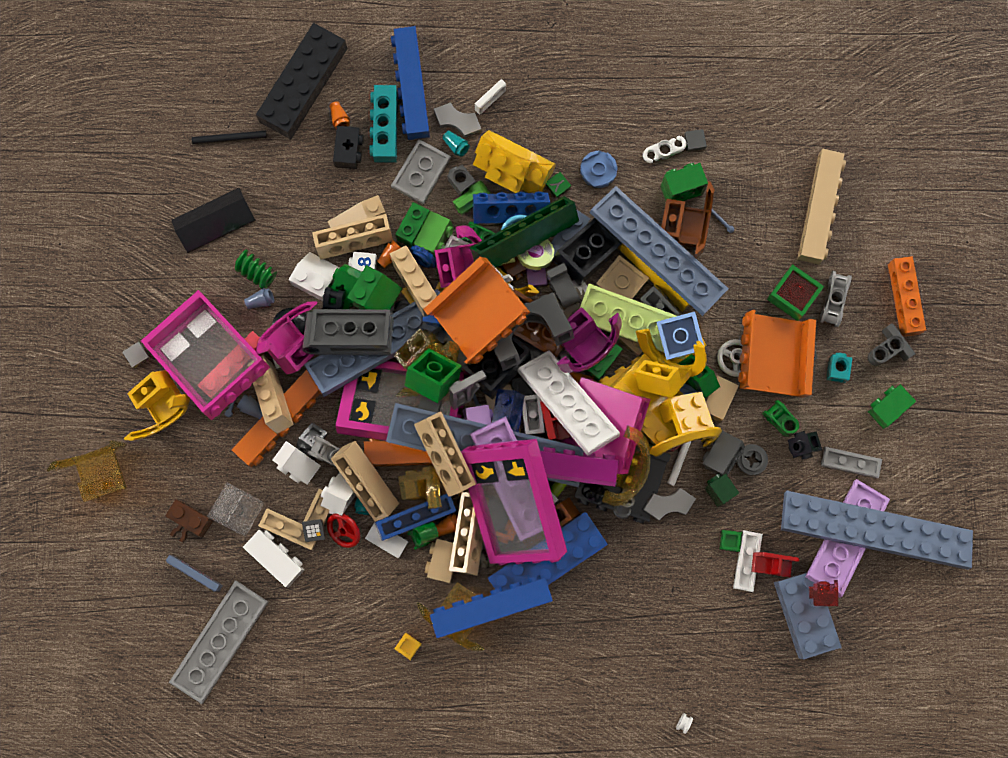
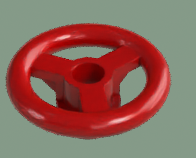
(347, 527)

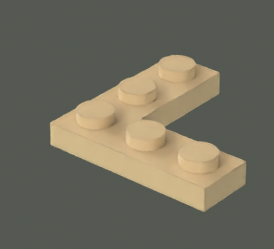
(291, 529)

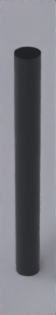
(229, 137)

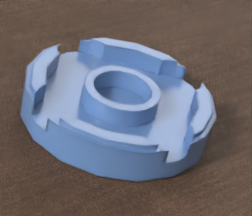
(598, 169)

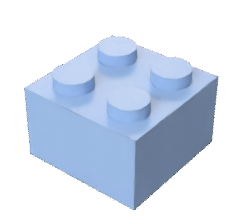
(679, 335)

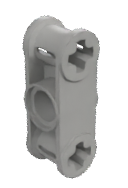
(833, 311)
(323, 450)

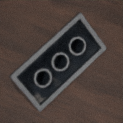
(213, 220)

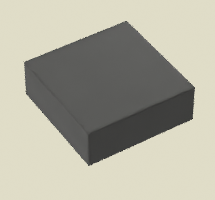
(695, 140)

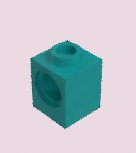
(835, 375)

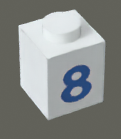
(361, 259)

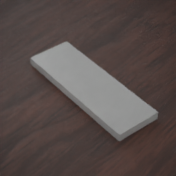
(218, 642)

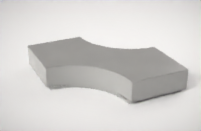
(450, 117)
(678, 502)

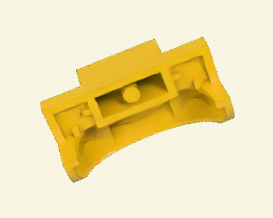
(512, 164)

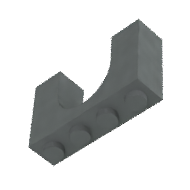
(542, 311)

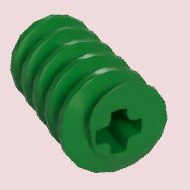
(254, 271)

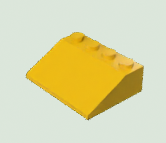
(653, 425)

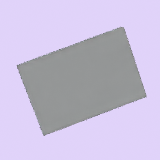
(421, 171)

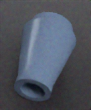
(260, 299)
(250, 406)

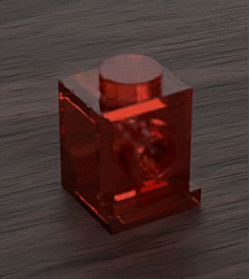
(824, 593)

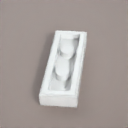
(744, 577)

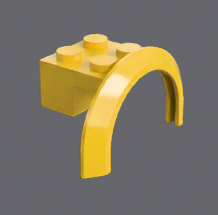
(665, 376)
(162, 399)
(690, 420)

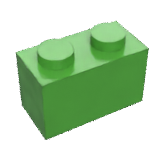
(434, 233)

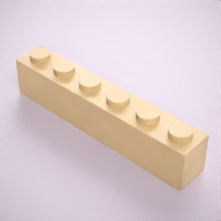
(821, 206)

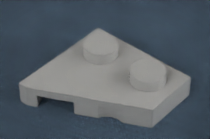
(463, 391)

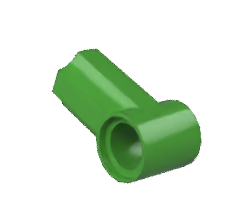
(465, 202)

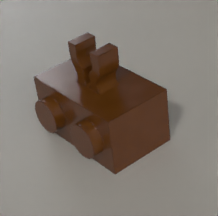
(189, 519)

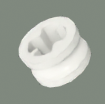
(684, 723)

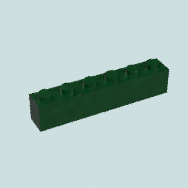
(527, 232)

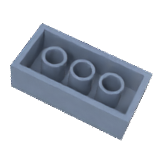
(808, 624)

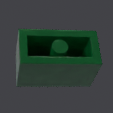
(721, 489)

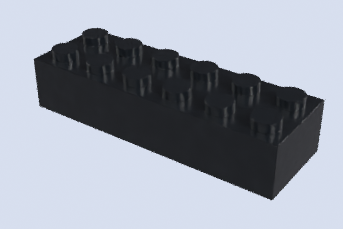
(302, 81)

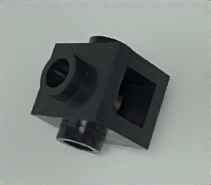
(804, 444)

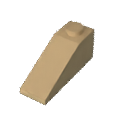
(363, 210)

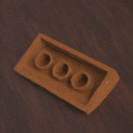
(536, 333)

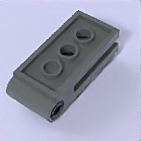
(348, 332)

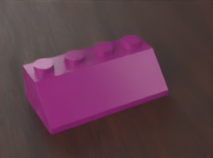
(580, 467)

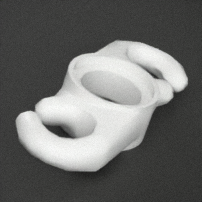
(671, 144)

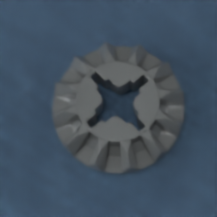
(759, 455)

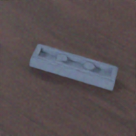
(194, 573)

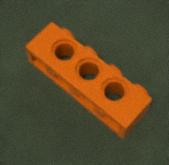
(906, 296)

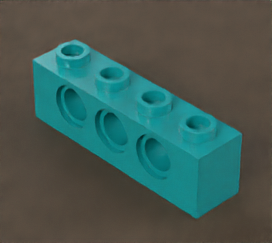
(384, 95)

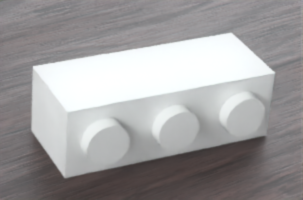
(274, 557)

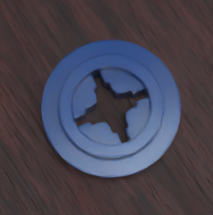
(423, 257)

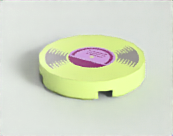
(538, 256)

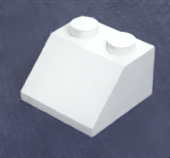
(313, 275)

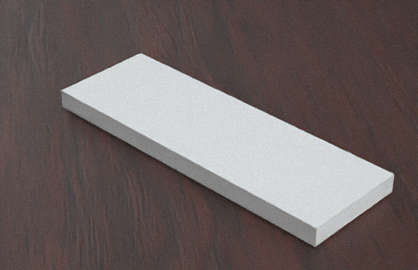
(568, 403)

